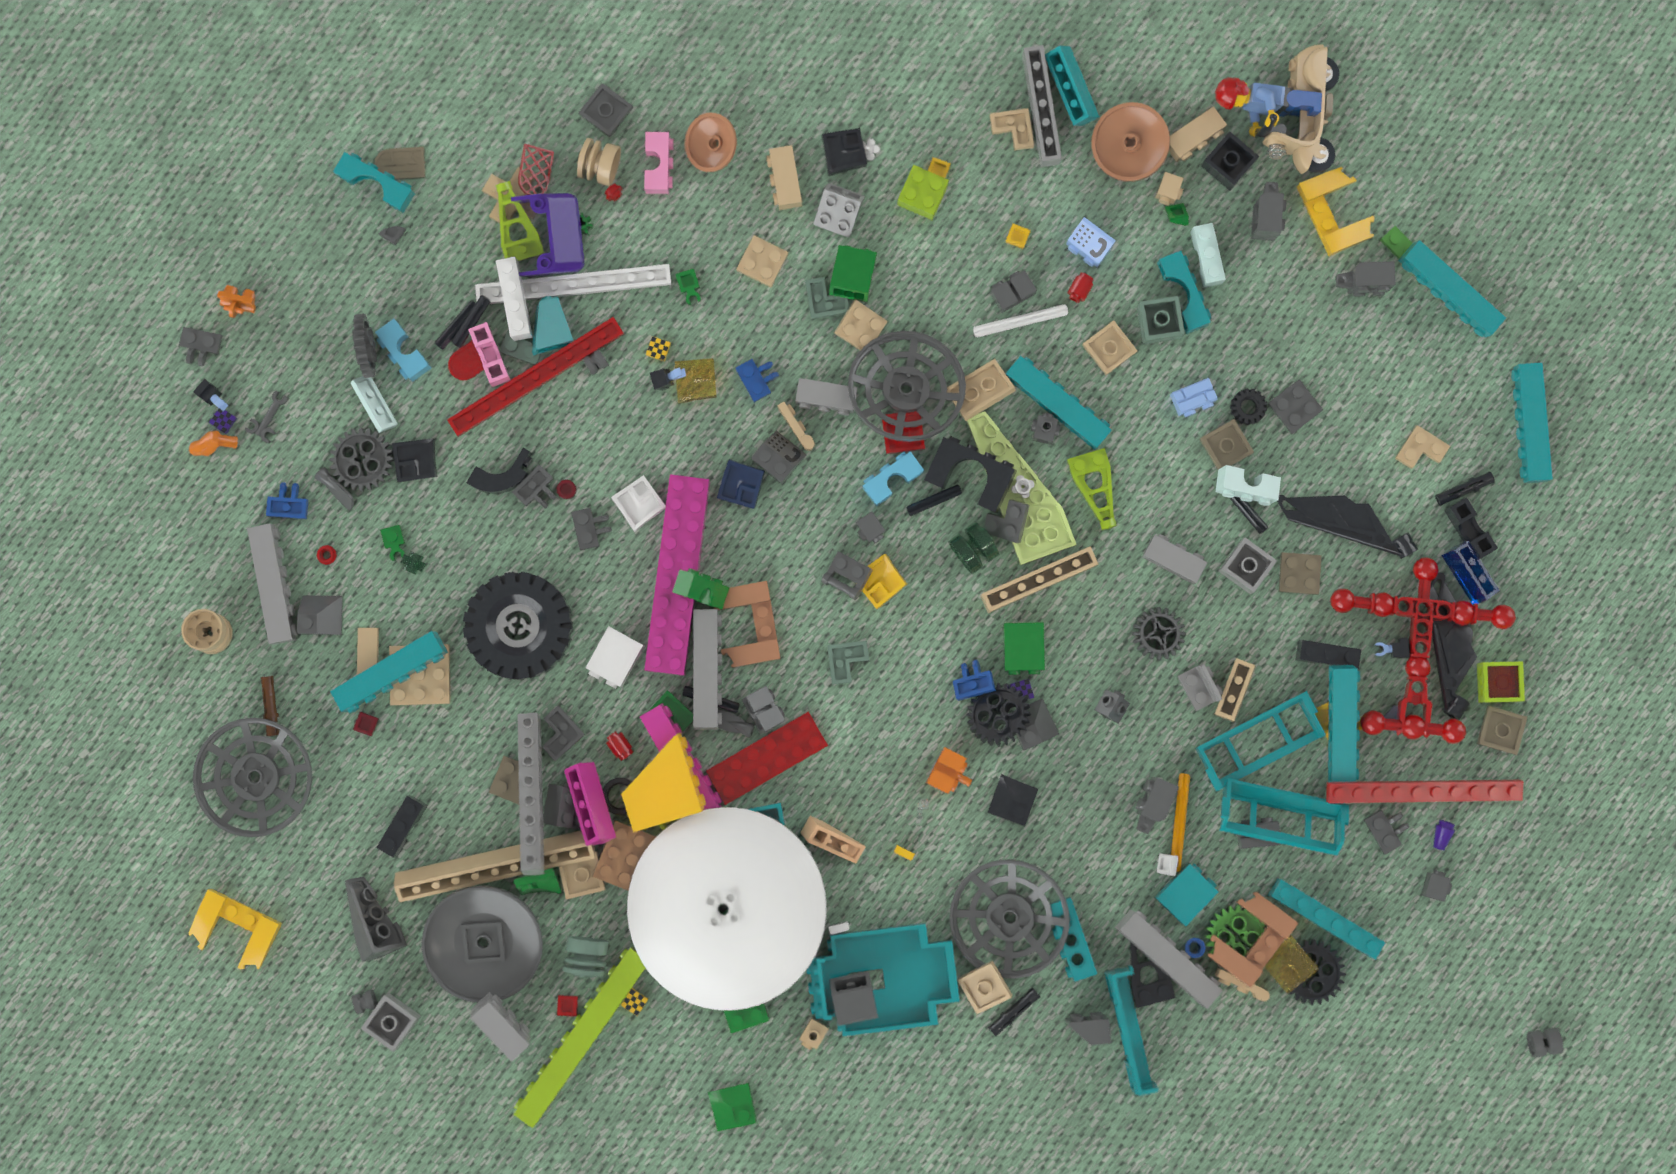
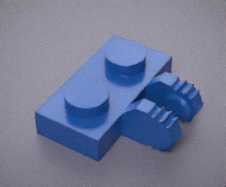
(753, 379)
(287, 507)
(975, 684)

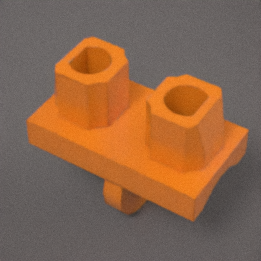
(237, 303)

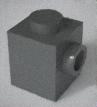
(870, 528)
(1436, 886)

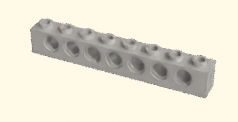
(530, 794)

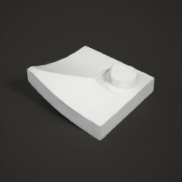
(638, 503)

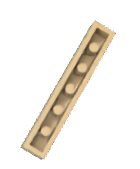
(1039, 579)

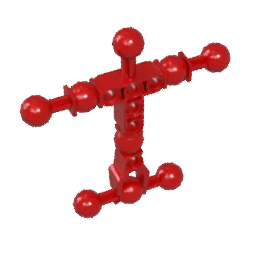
(1417, 665)

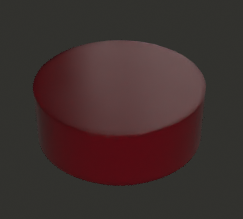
(566, 489)

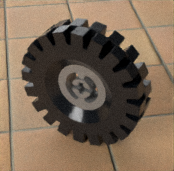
(488, 620)

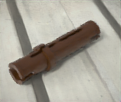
(269, 702)

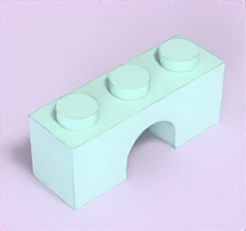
(1206, 244)
(1232, 483)

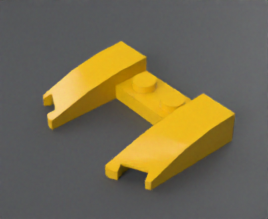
(1312, 193)
(219, 905)

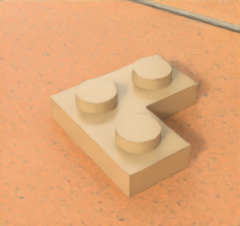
(1016, 122)
(1421, 442)

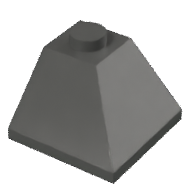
(320, 615)
(1040, 726)

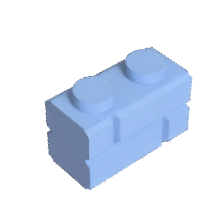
(1194, 397)

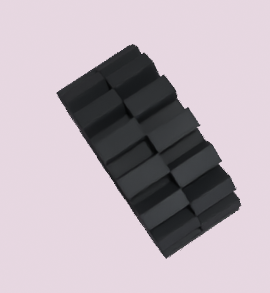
(1254, 396)

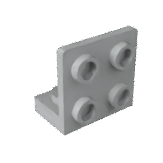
(838, 209)
(1200, 686)

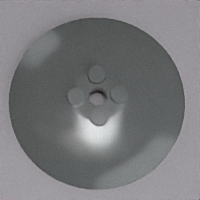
(469, 968)

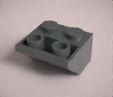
(560, 808)
(853, 998)
(1092, 1028)

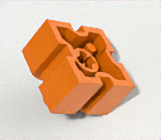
(948, 771)

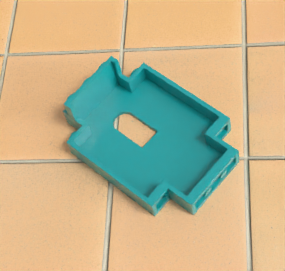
(913, 971)

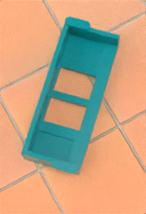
(1129, 1029)

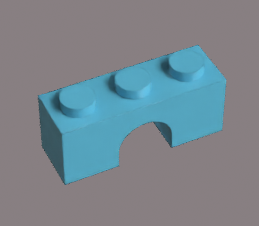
(391, 337)
(905, 466)

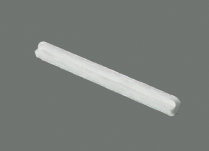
(1021, 320)

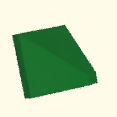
(1177, 214)

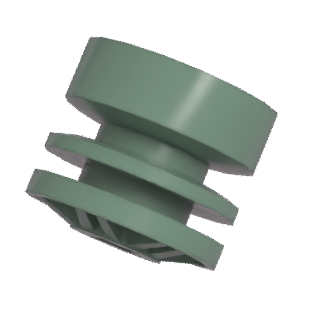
(585, 956)

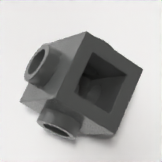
(1042, 435)
(1112, 705)

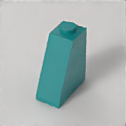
(550, 326)

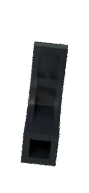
(501, 482)

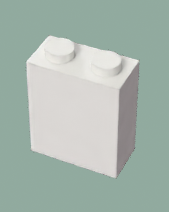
(614, 657)

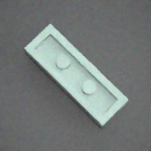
(374, 403)

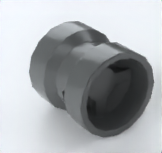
(595, 362)
(364, 1001)

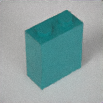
(1187, 893)

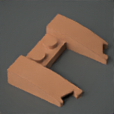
(767, 647)
(1250, 967)

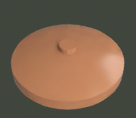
(1130, 142)

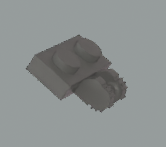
(201, 341)
(533, 486)
(586, 530)
(1383, 831)

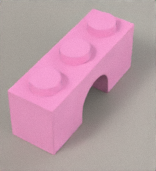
(659, 145)
(489, 354)

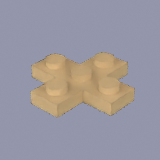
(510, 209)

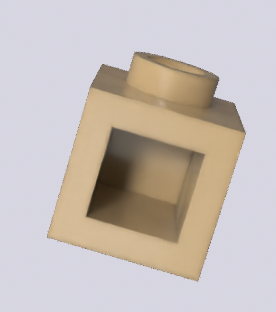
(1169, 189)
(813, 1033)

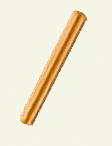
(1180, 818)

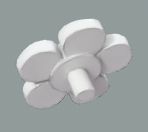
(871, 149)

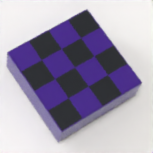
(223, 420)
(1025, 687)

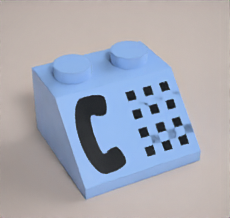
(1090, 243)

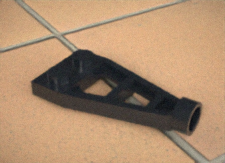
(1152, 992)

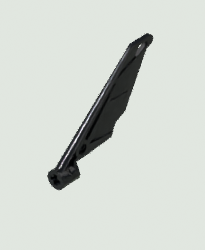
(1346, 520)
(1452, 653)

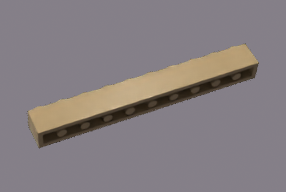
(486, 867)

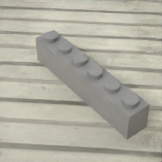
(1041, 106)
(272, 584)
(706, 670)
(1168, 958)

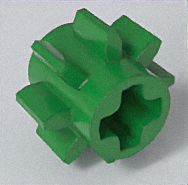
(584, 229)

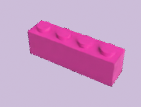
(590, 803)

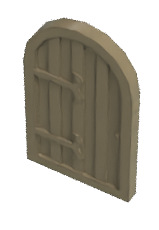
(402, 162)

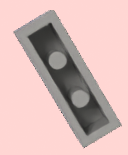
(824, 396)
(1175, 558)

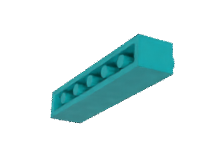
(1452, 289)
(1057, 402)
(1532, 422)
(389, 672)
(1343, 723)
(1326, 918)

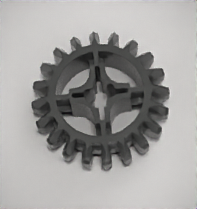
(1161, 642)

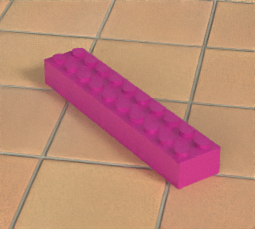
(678, 551)

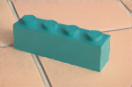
(1071, 85)

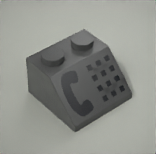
(778, 457)

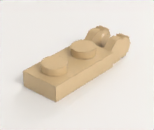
(797, 427)
(1257, 992)

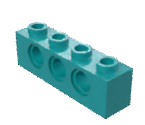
(1086, 967)

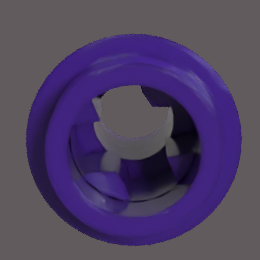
(1443, 833)

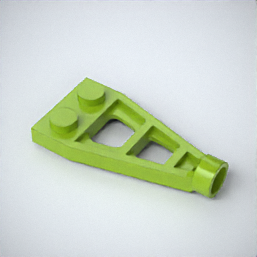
(520, 249)
(1087, 464)

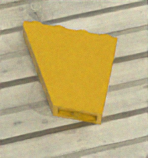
(664, 788)

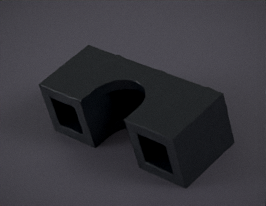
(1463, 519)
(1327, 654)
(401, 825)

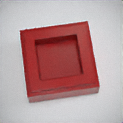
(567, 1005)

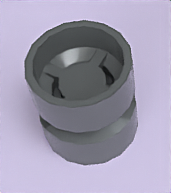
(1547, 1042)

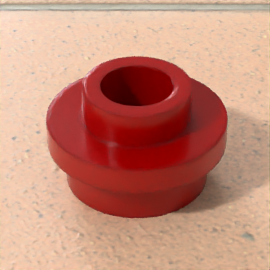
(613, 192)
(320, 554)

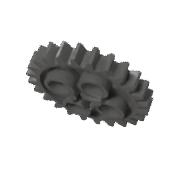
(364, 345)
(378, 454)

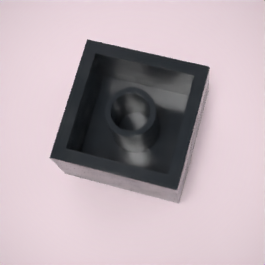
(1229, 161)

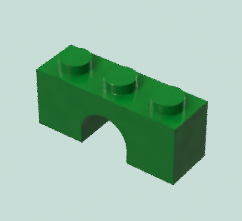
(701, 588)

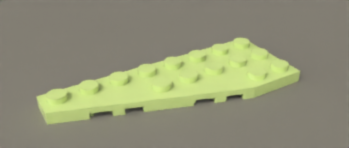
(1046, 522)

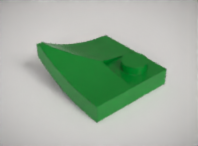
(538, 883)
(732, 1107)

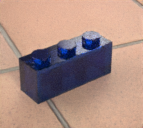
(1470, 573)

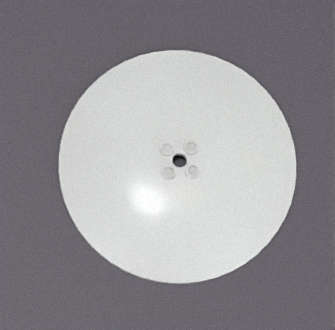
(771, 898)

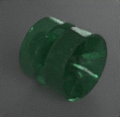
(978, 544)

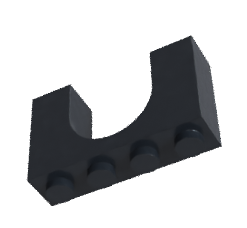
(998, 474)

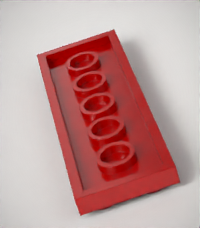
(766, 758)

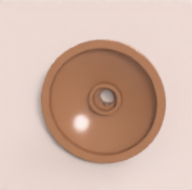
(702, 140)

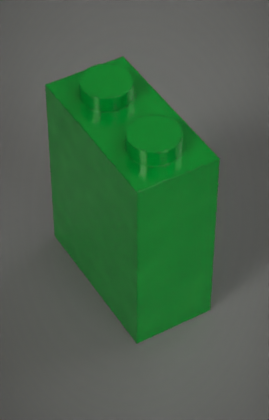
(852, 273)
(1023, 648)

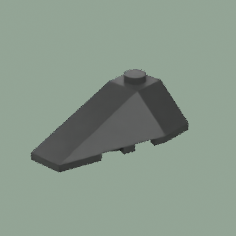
(372, 928)

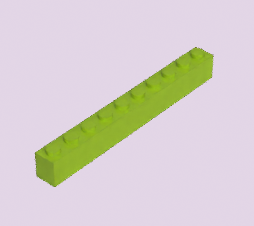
(580, 1039)

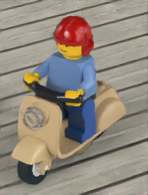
(1303, 97)

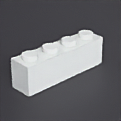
(514, 299)

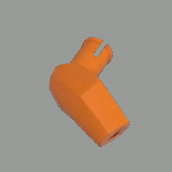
(210, 442)

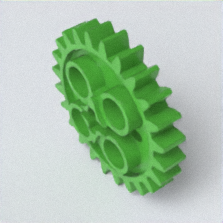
(1249, 925)

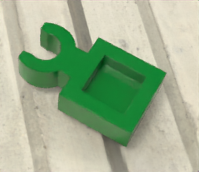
(688, 284)
(392, 539)

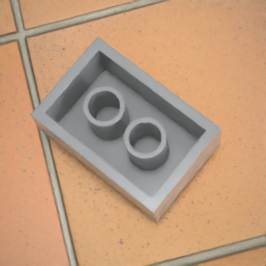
(501, 1026)

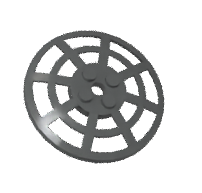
(910, 377)
(241, 777)
(1008, 930)

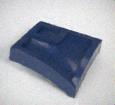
(741, 484)

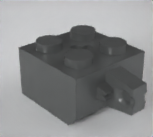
(1268, 213)
(1368, 278)
(1155, 803)

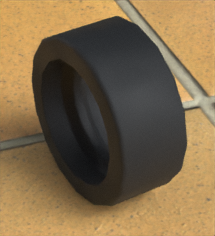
(606, 789)

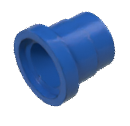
(1201, 950)

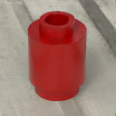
(1080, 287)
(619, 745)

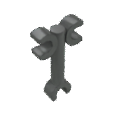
(261, 429)

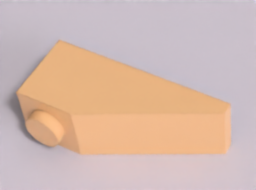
(831, 839)

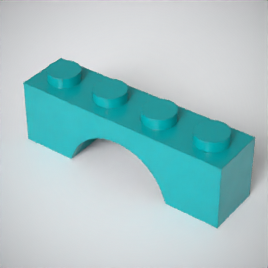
(354, 170)
(1175, 269)

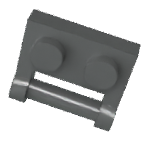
(849, 569)

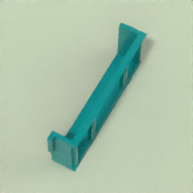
(1309, 710)
(1288, 801)

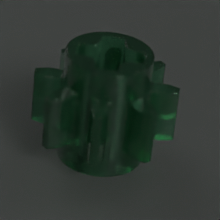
(413, 562)

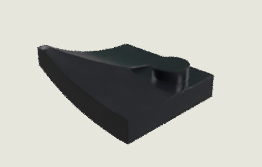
(844, 151)
(415, 460)
(1012, 800)

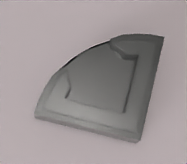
(393, 234)

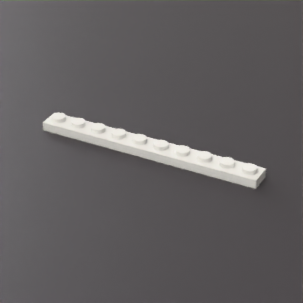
(584, 283)

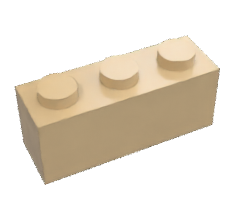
(1196, 134)
(784, 177)
(1235, 690)

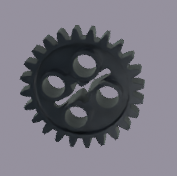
(1014, 721)
(1328, 982)

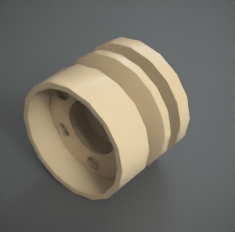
(594, 160)
(196, 627)

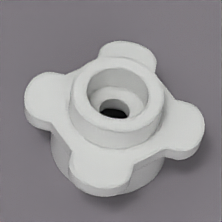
(1020, 480)

